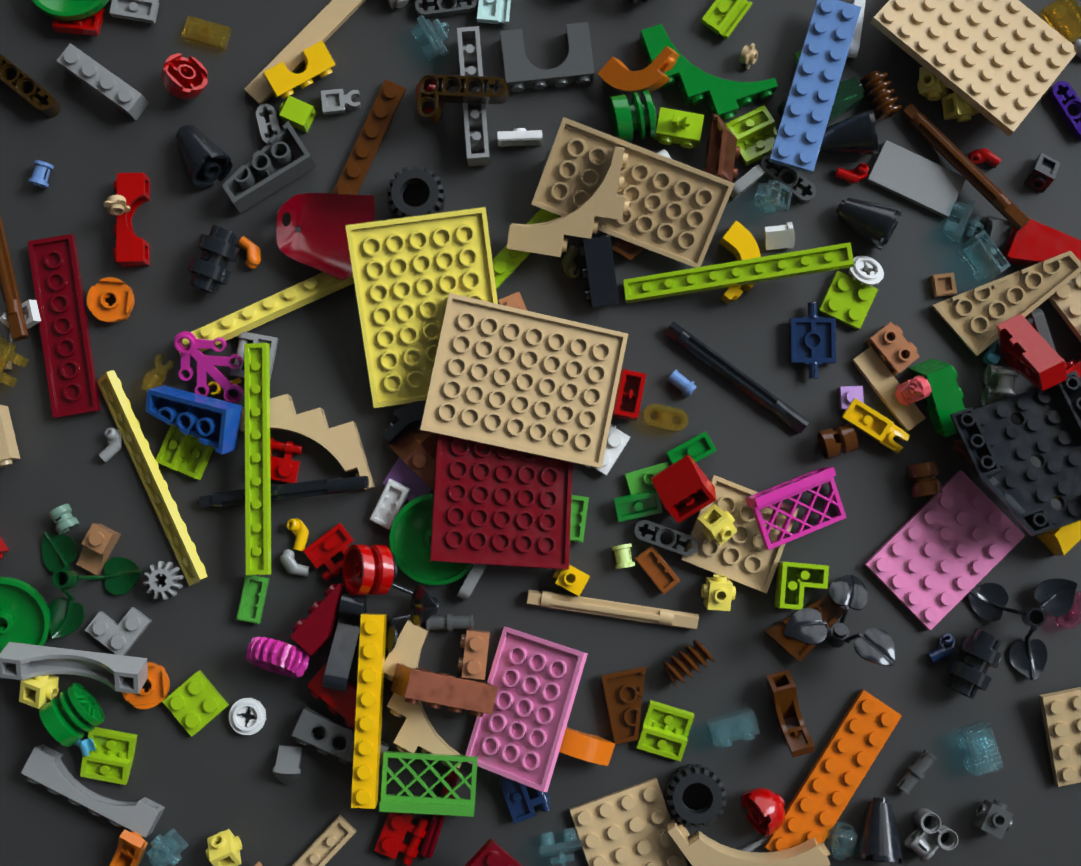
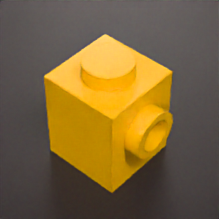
(571, 579)

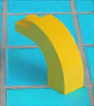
(742, 246)

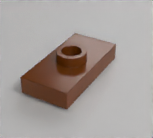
(657, 569)

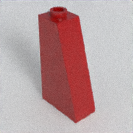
(1038, 243)

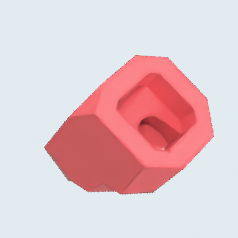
(913, 390)

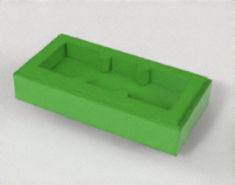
(640, 480)
(578, 517)
(252, 599)

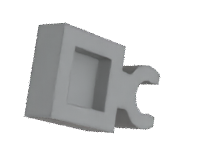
(336, 102)

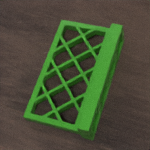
(428, 804)

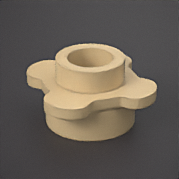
(748, 55)
(116, 205)

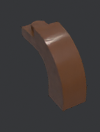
(788, 714)

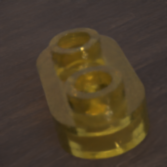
(665, 417)

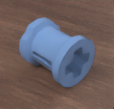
(40, 174)

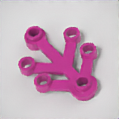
(206, 364)

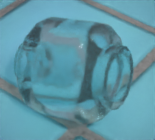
(842, 841)

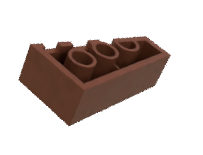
(444, 690)

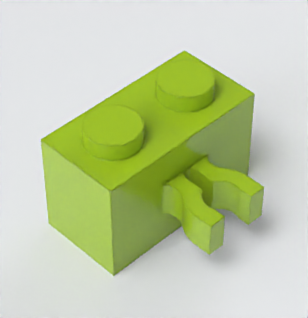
(679, 127)

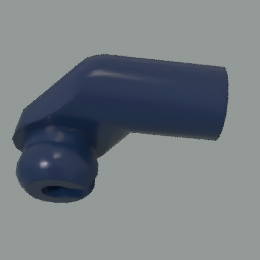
(944, 649)

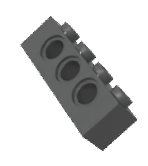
(305, 735)

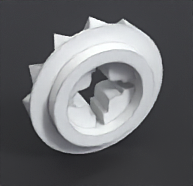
(870, 266)
(238, 722)

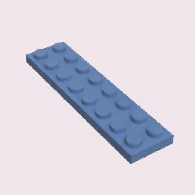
(815, 85)

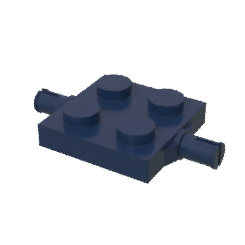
(812, 340)

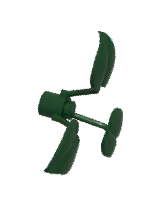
(57, 553)

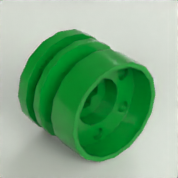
(637, 116)
(71, 715)

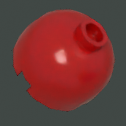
(184, 77)
(765, 810)

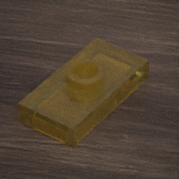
(206, 33)

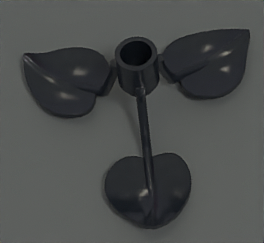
(846, 591)
(1055, 597)
(421, 605)

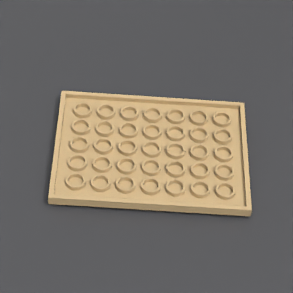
(983, 50)
(524, 381)

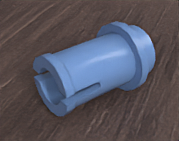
(682, 383)

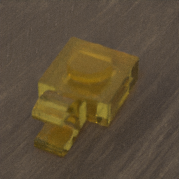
(157, 376)

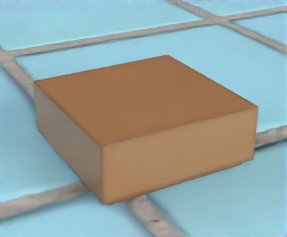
(943, 285)

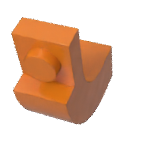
(649, 79)
(587, 747)
(129, 850)

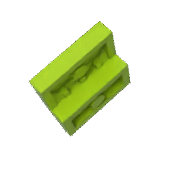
(754, 134)
(184, 453)
(665, 730)
(112, 756)

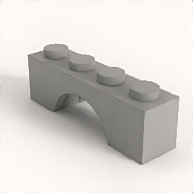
(103, 81)

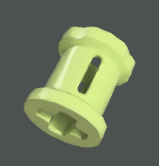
(623, 556)

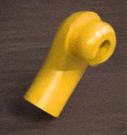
(300, 531)

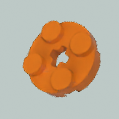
(120, 309)
(156, 693)

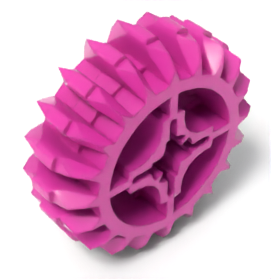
(277, 657)

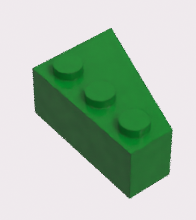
(945, 394)

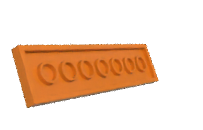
(836, 773)

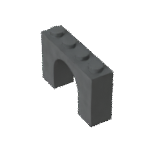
(575, 69)

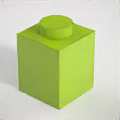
(297, 113)

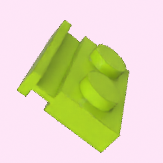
(725, 16)

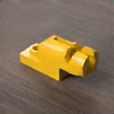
(874, 425)

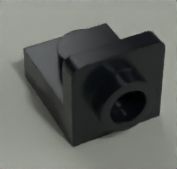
(1042, 173)

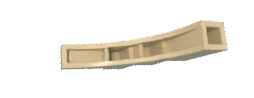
(548, 237)
(417, 728)

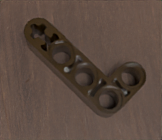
(22, 83)
(461, 95)

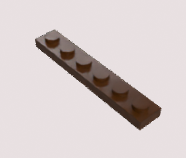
(370, 139)

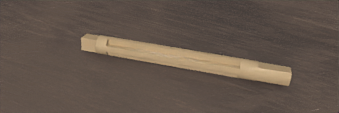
(613, 609)

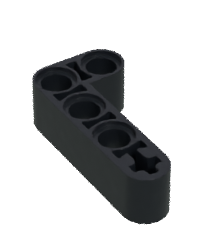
(344, 643)

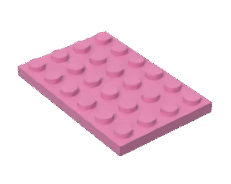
(944, 550)
(530, 709)

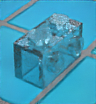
(732, 727)

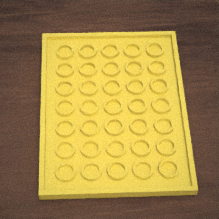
(403, 287)

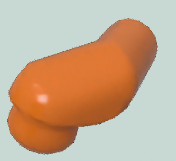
(253, 252)

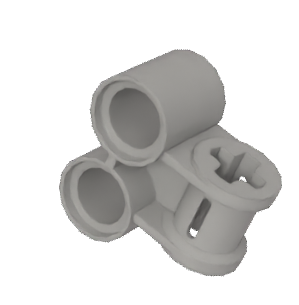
(999, 384)
(929, 835)

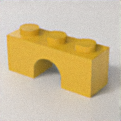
(317, 62)

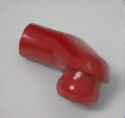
(984, 155)
(854, 175)

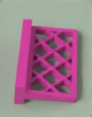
(791, 488)

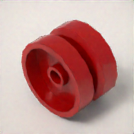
(368, 569)

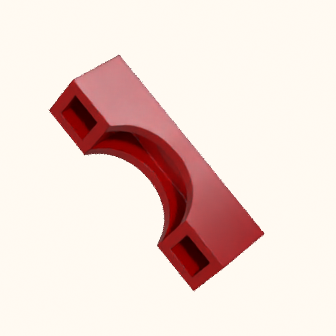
(129, 248)

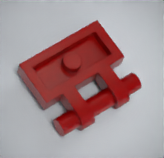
(285, 468)
(327, 547)
(394, 832)

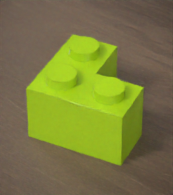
(793, 578)

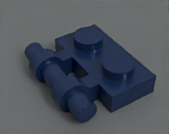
(519, 801)

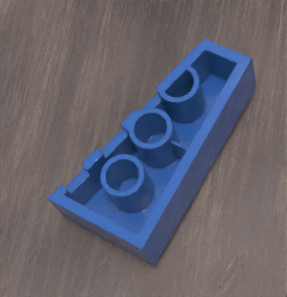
(204, 417)

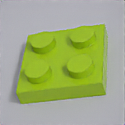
(847, 300)
(195, 703)

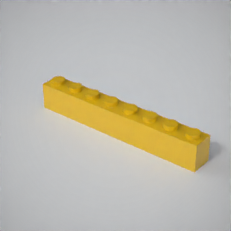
(369, 711)

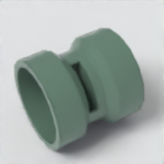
(63, 519)

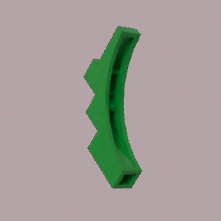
(697, 85)

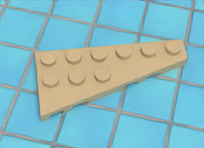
(980, 310)

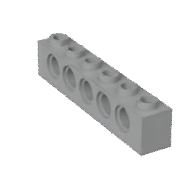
(474, 114)

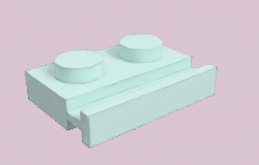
(494, 11)

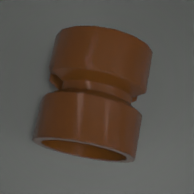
(845, 441)
(924, 479)

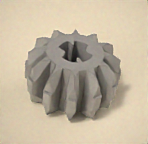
(167, 589)

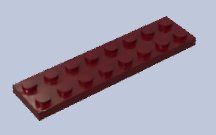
(64, 326)

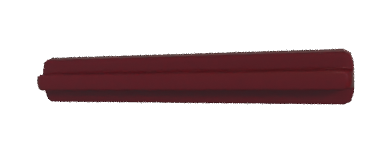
(437, 820)

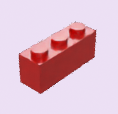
(337, 701)

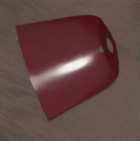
(323, 230)

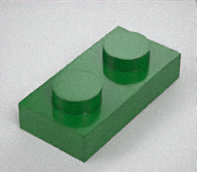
(697, 448)
(637, 505)

